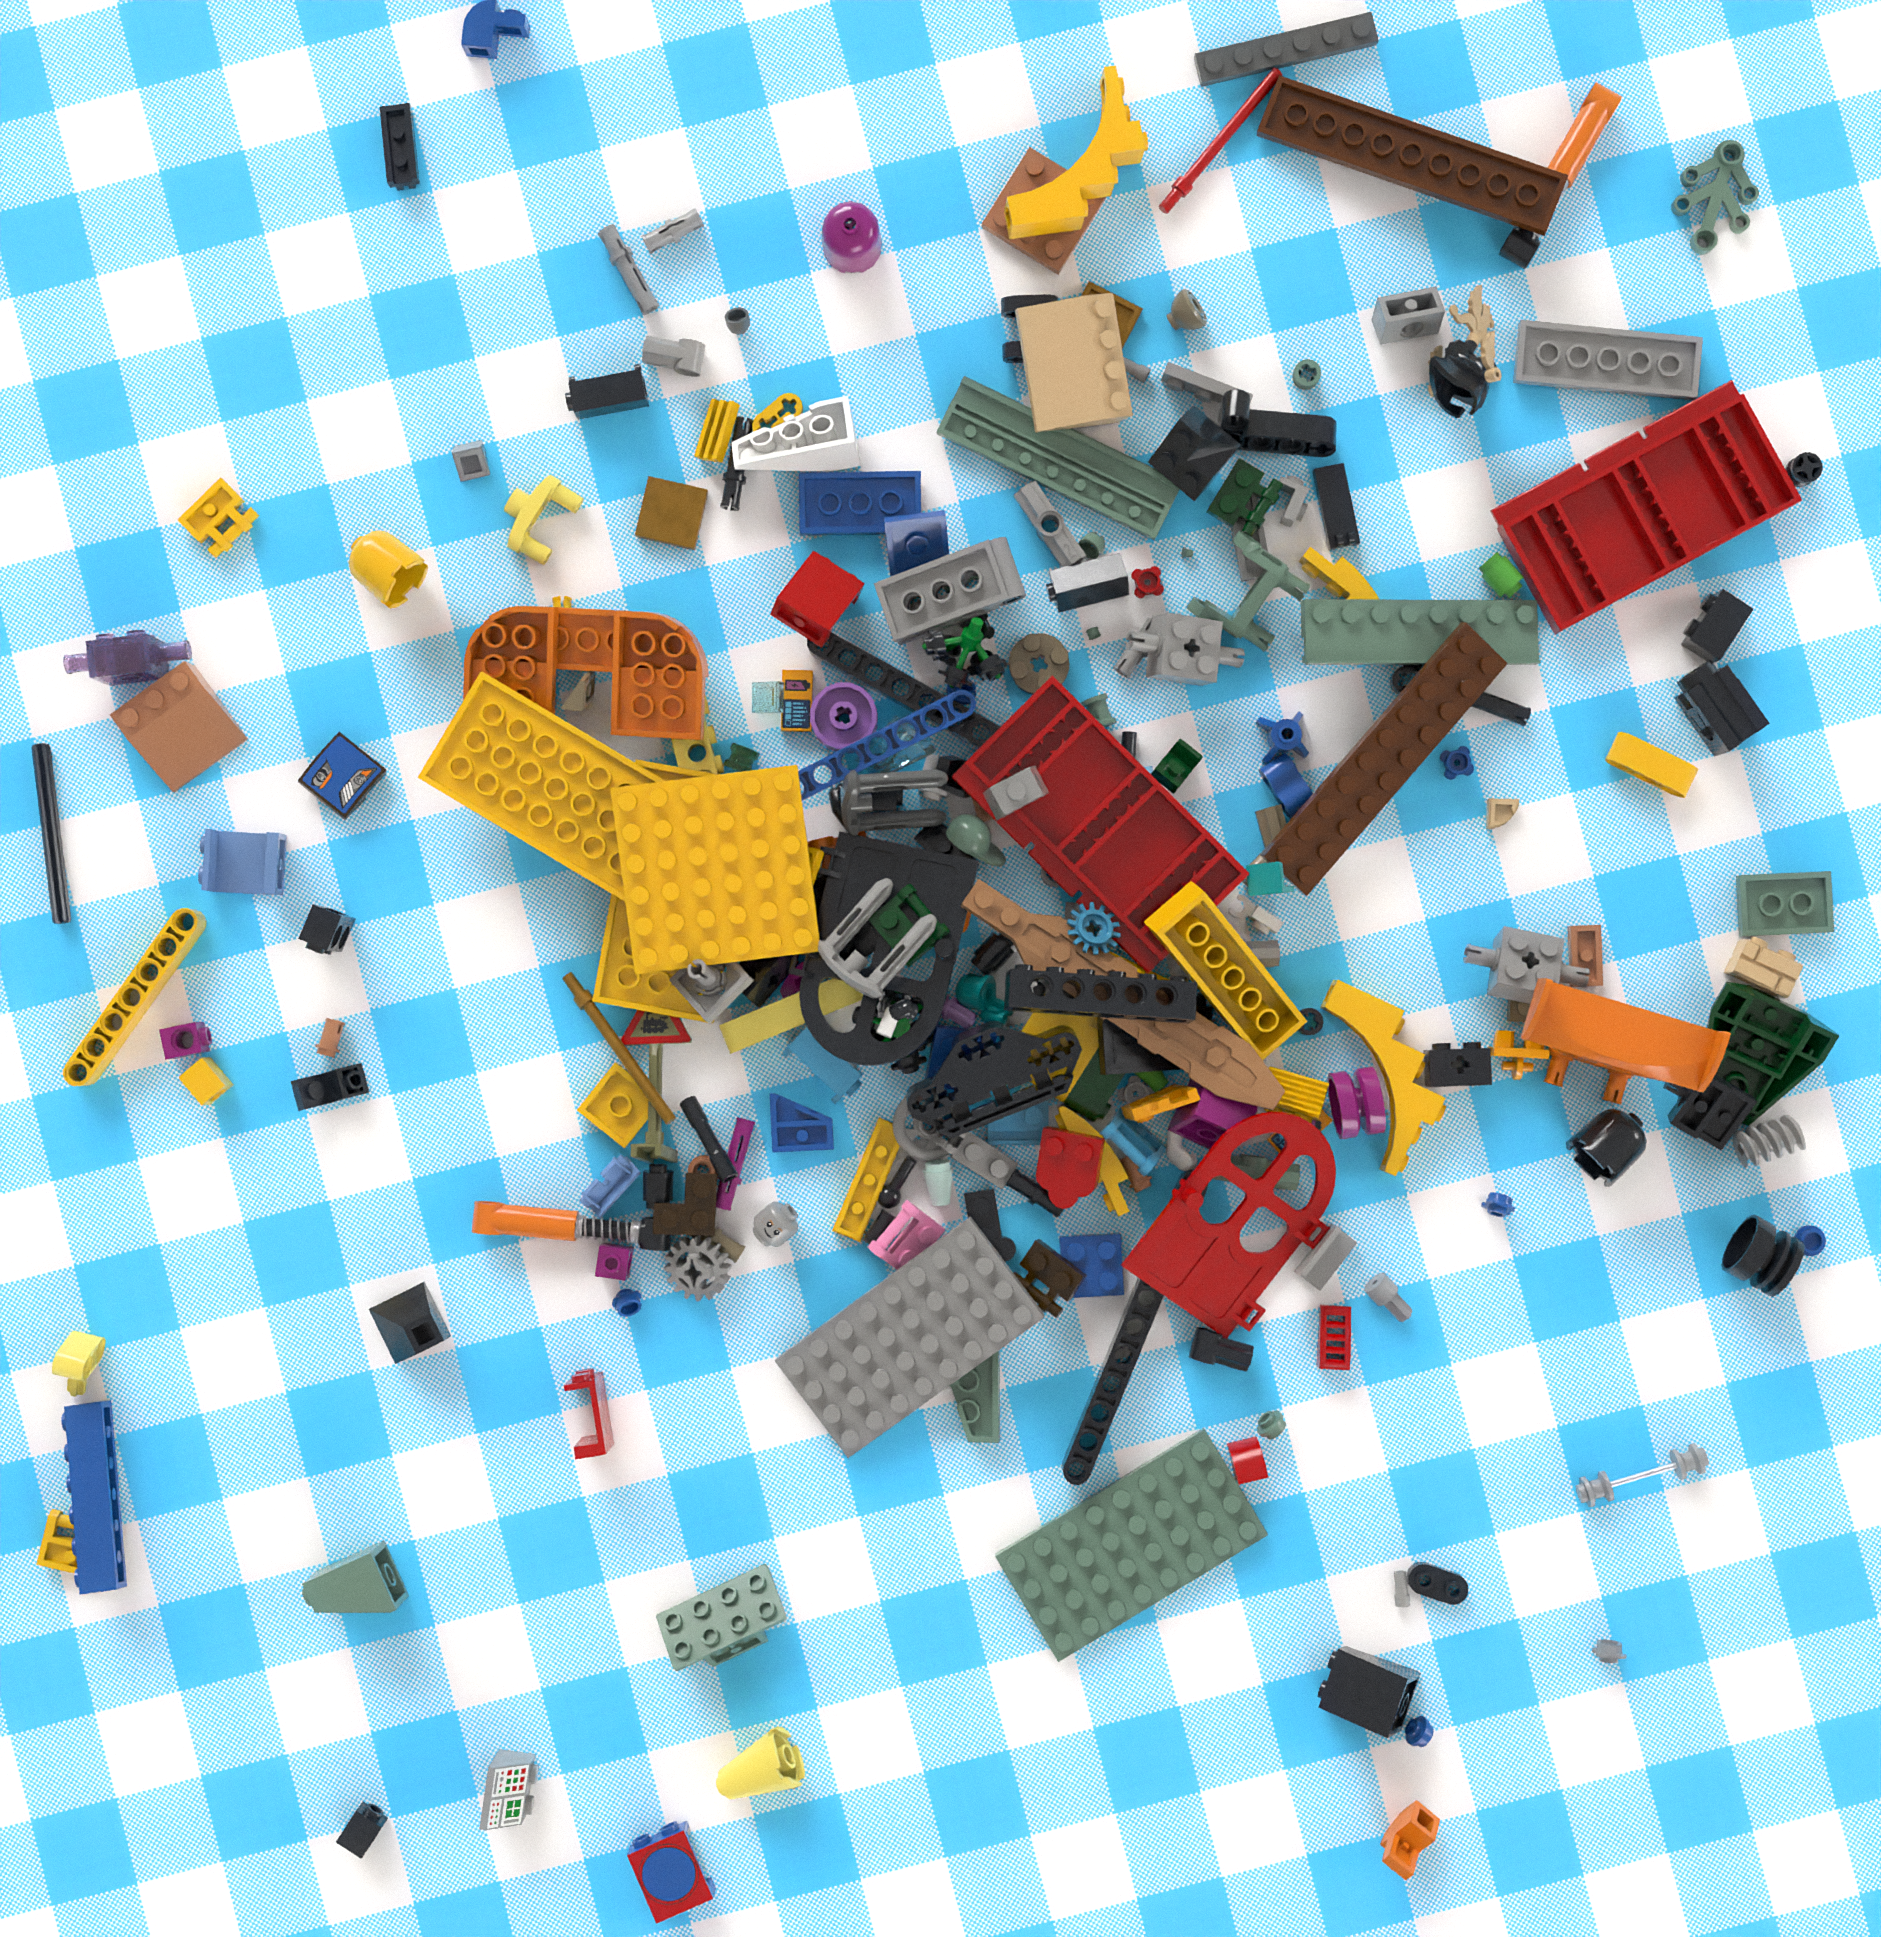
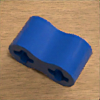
(1286, 784)

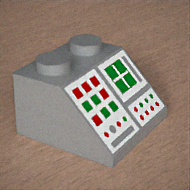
(508, 1789)

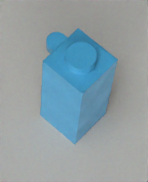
(834, 1072)

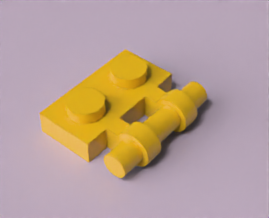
(212, 511)

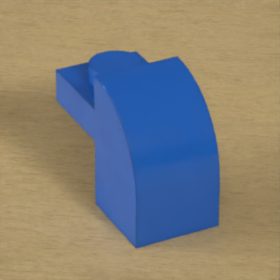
(486, 23)

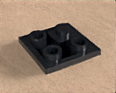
(410, 1323)

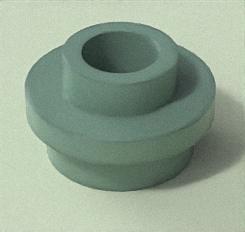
(1271, 1424)

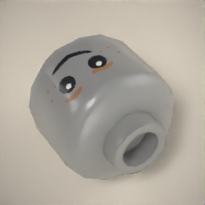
(775, 1224)

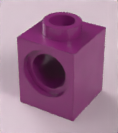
(172, 1040)
(614, 1261)

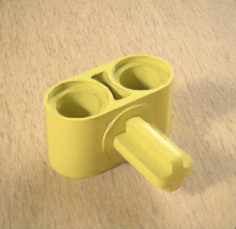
(78, 1359)

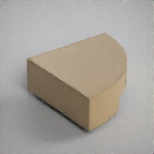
(1500, 811)

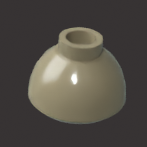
(1186, 312)

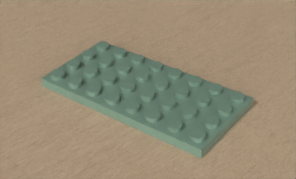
(1131, 1544)

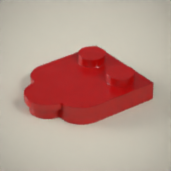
(1068, 1165)

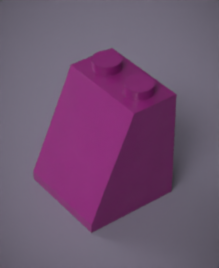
(1208, 1117)

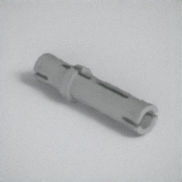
(622, 258)

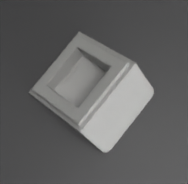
(471, 460)

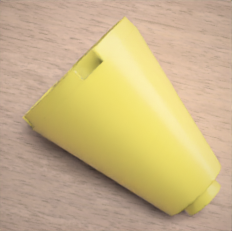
(763, 1767)

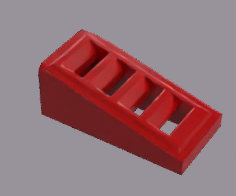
(1323, 1336)

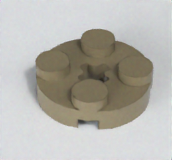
(1032, 647)

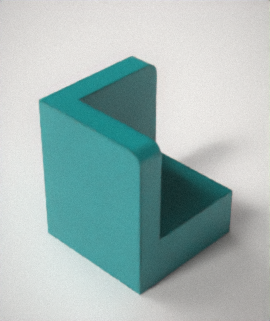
(1266, 879)

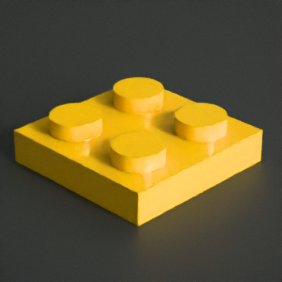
(617, 1106)

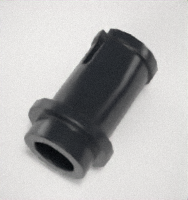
(879, 1226)

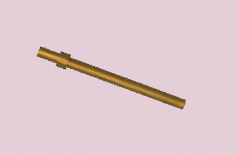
(583, 1000)

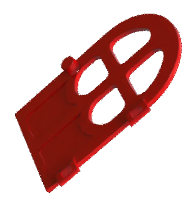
(1204, 1262)

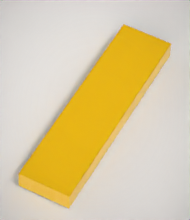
(868, 1182)

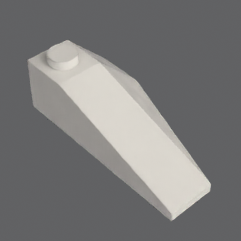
(811, 441)

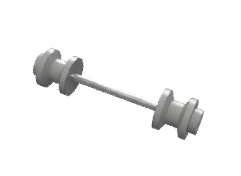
(1695, 1459)

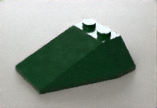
(1768, 1044)

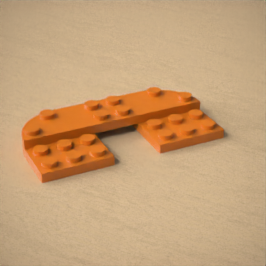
(652, 660)

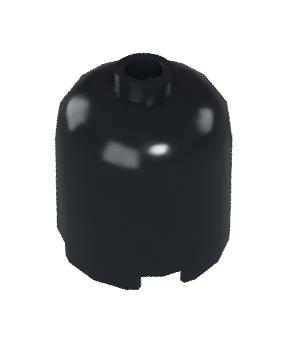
(1608, 1145)

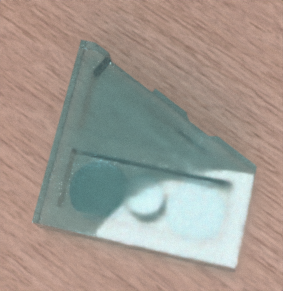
(902, 759)

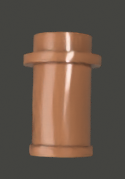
(330, 1038)
(1137, 1180)

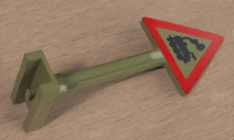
(655, 1031)

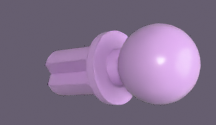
(958, 1013)

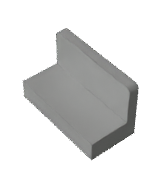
(1326, 1257)

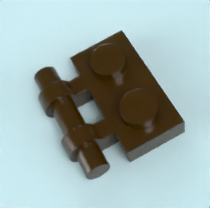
(1053, 1271)

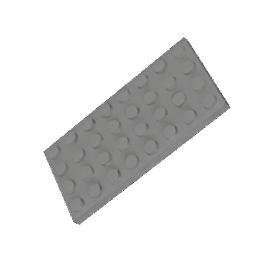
(909, 1337)

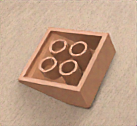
(179, 726)

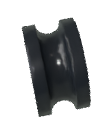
(1317, 1018)

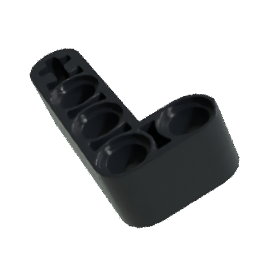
(1275, 430)

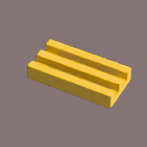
(716, 427)

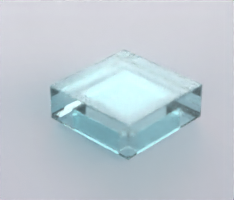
(767, 697)

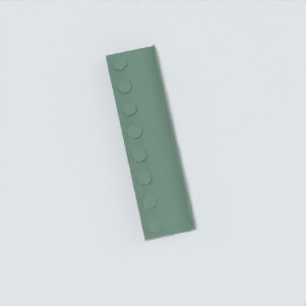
(1058, 459)
(1413, 629)

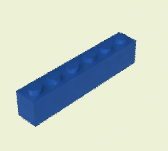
(94, 1497)

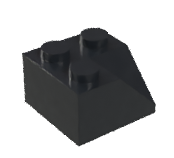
(1194, 453)

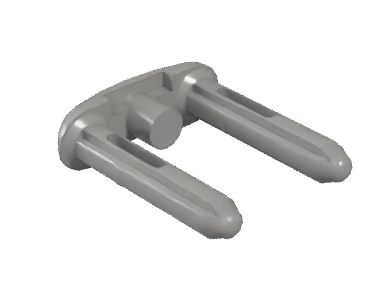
(850, 969)

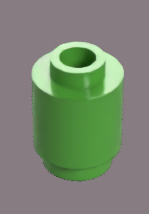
(1501, 575)

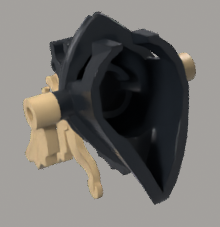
(1460, 371)

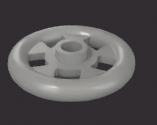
(905, 1136)

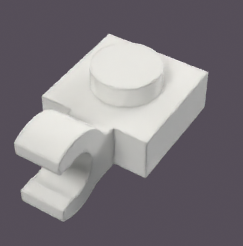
(1263, 921)

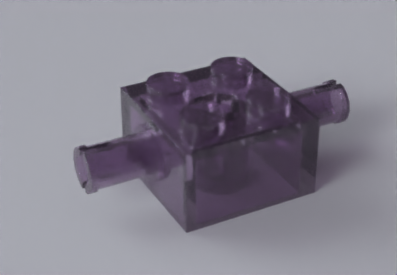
(127, 658)

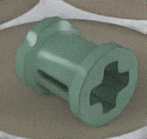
(1099, 709)

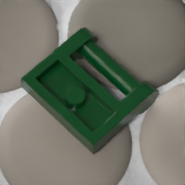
(894, 924)

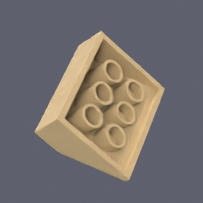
(1074, 363)

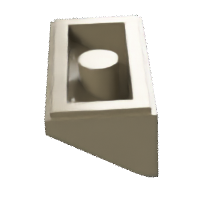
(581, 694)

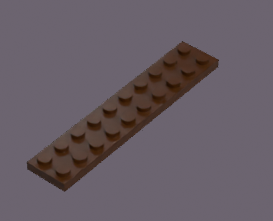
(1412, 155)
(1384, 758)

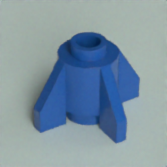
(1277, 742)

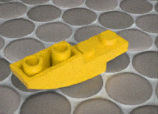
(1341, 578)
(1111, 1168)

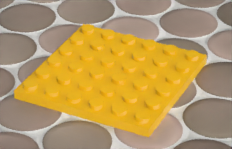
(715, 869)

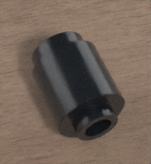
(992, 953)
(657, 1185)

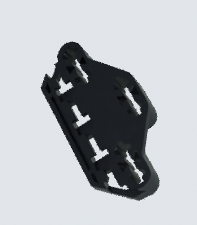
(991, 1069)

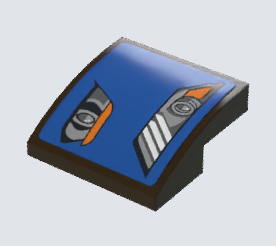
(342, 776)

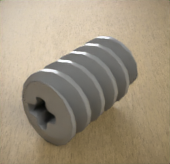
(1768, 1138)

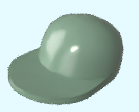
(974, 838)

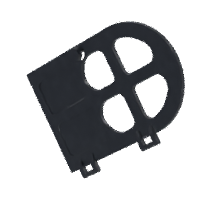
(854, 868)

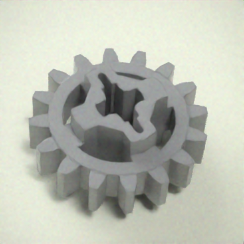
(697, 1267)

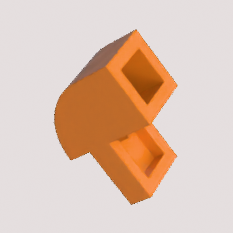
(1407, 1837)

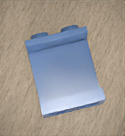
(243, 862)

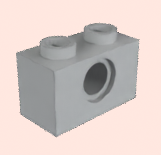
(1408, 315)

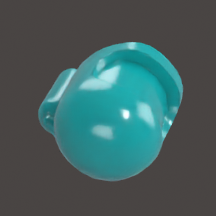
(980, 994)

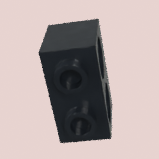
(326, 929)

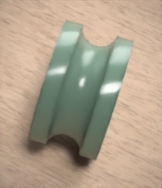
(1302, 382)

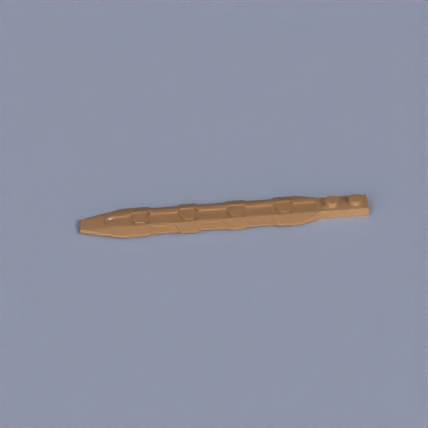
(1201, 1048)

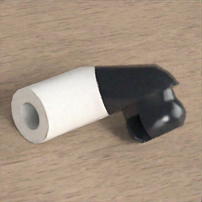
(894, 1013)

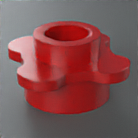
(1151, 574)

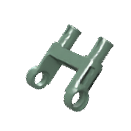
(1273, 576)

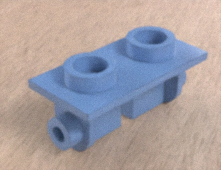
(618, 1177)

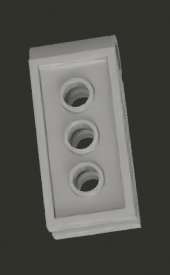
(997, 586)

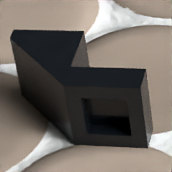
(330, 1087)

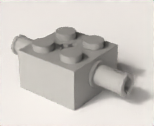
(1184, 649)
(1521, 959)

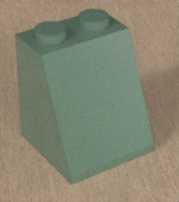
(357, 1584)

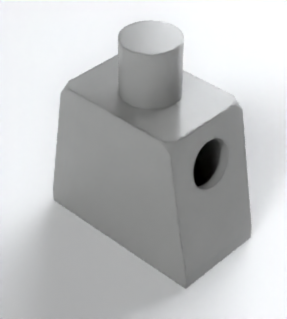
(1015, 792)

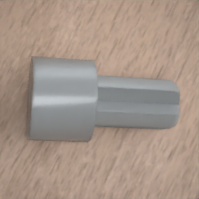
(1384, 1292)

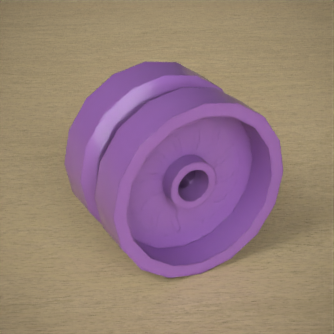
(838, 700)

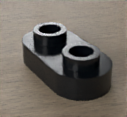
(1438, 1584)

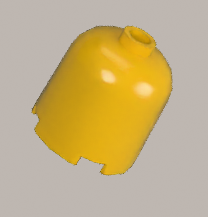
(386, 567)

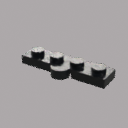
(983, 1209)

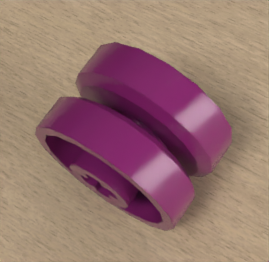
(1356, 1102)

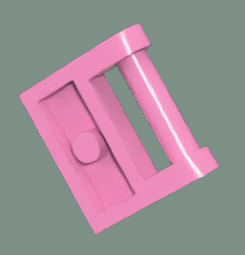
(913, 1240)

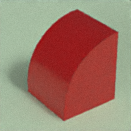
(1247, 1460)

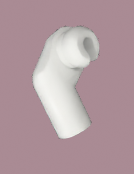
(1177, 1154)

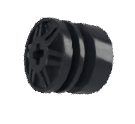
(1763, 1255)

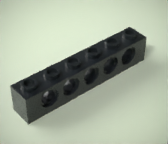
(1180, 992)

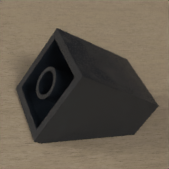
(1368, 1690)

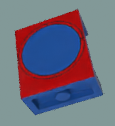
(669, 1872)

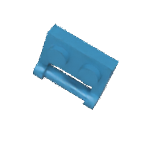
(1134, 1141)

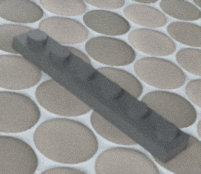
(1286, 49)

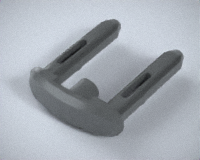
(854, 803)

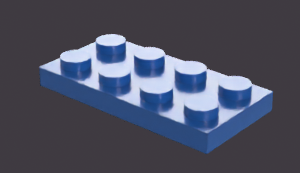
(855, 501)

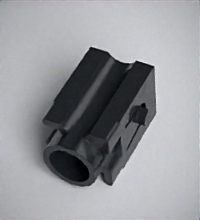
(1719, 707)

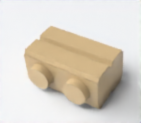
(1764, 968)

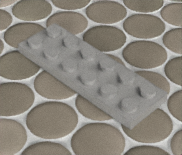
(1607, 360)

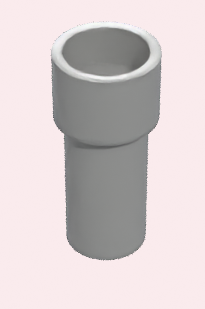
(1139, 371)
(1402, 1598)

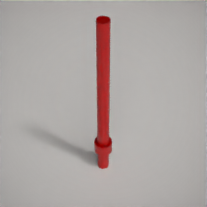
(1183, 184)

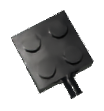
(1710, 1114)

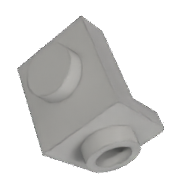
(1295, 508)

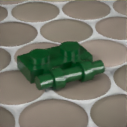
(1235, 493)

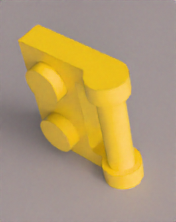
(55, 1548)

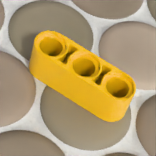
(1651, 764)

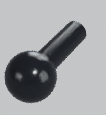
(890, 1194)

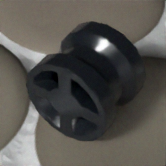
(1809, 465)

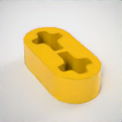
(775, 409)

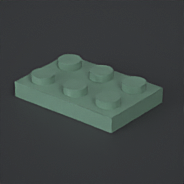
(1785, 903)

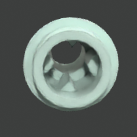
(939, 1181)

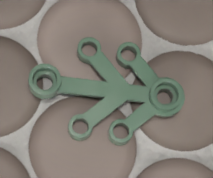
(1717, 192)

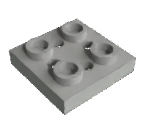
(693, 980)

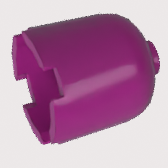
(853, 248)

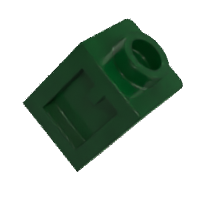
(1176, 765)

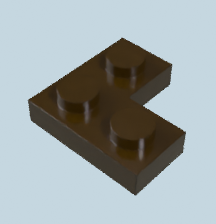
(697, 1212)

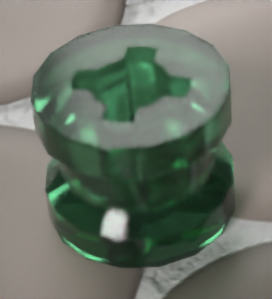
(741, 758)

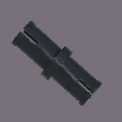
(1032, 1191)

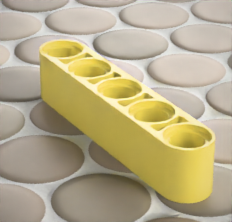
(784, 1015)

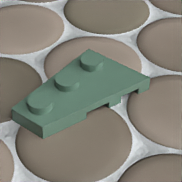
(979, 1401)

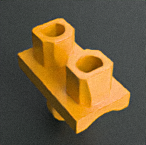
(1504, 1046)

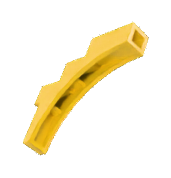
(1063, 202)
(1399, 1064)

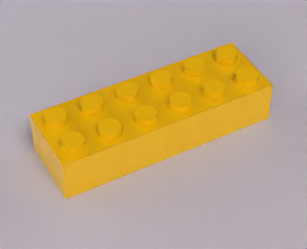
(1225, 970)

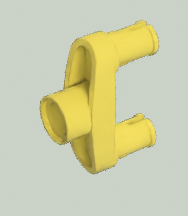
(528, 508)

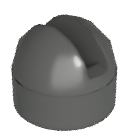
(737, 320)

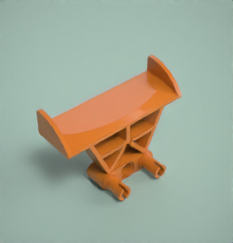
(1620, 1039)

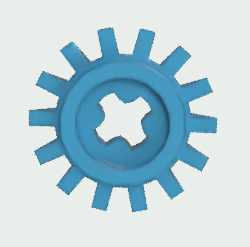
(1099, 919)

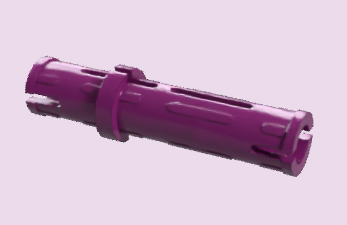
(742, 1128)

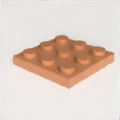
(1047, 249)

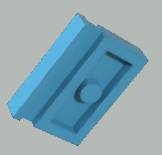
(1021, 1127)

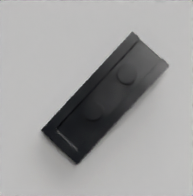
(399, 146)
(1336, 506)

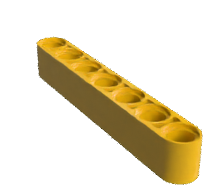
(121, 1003)

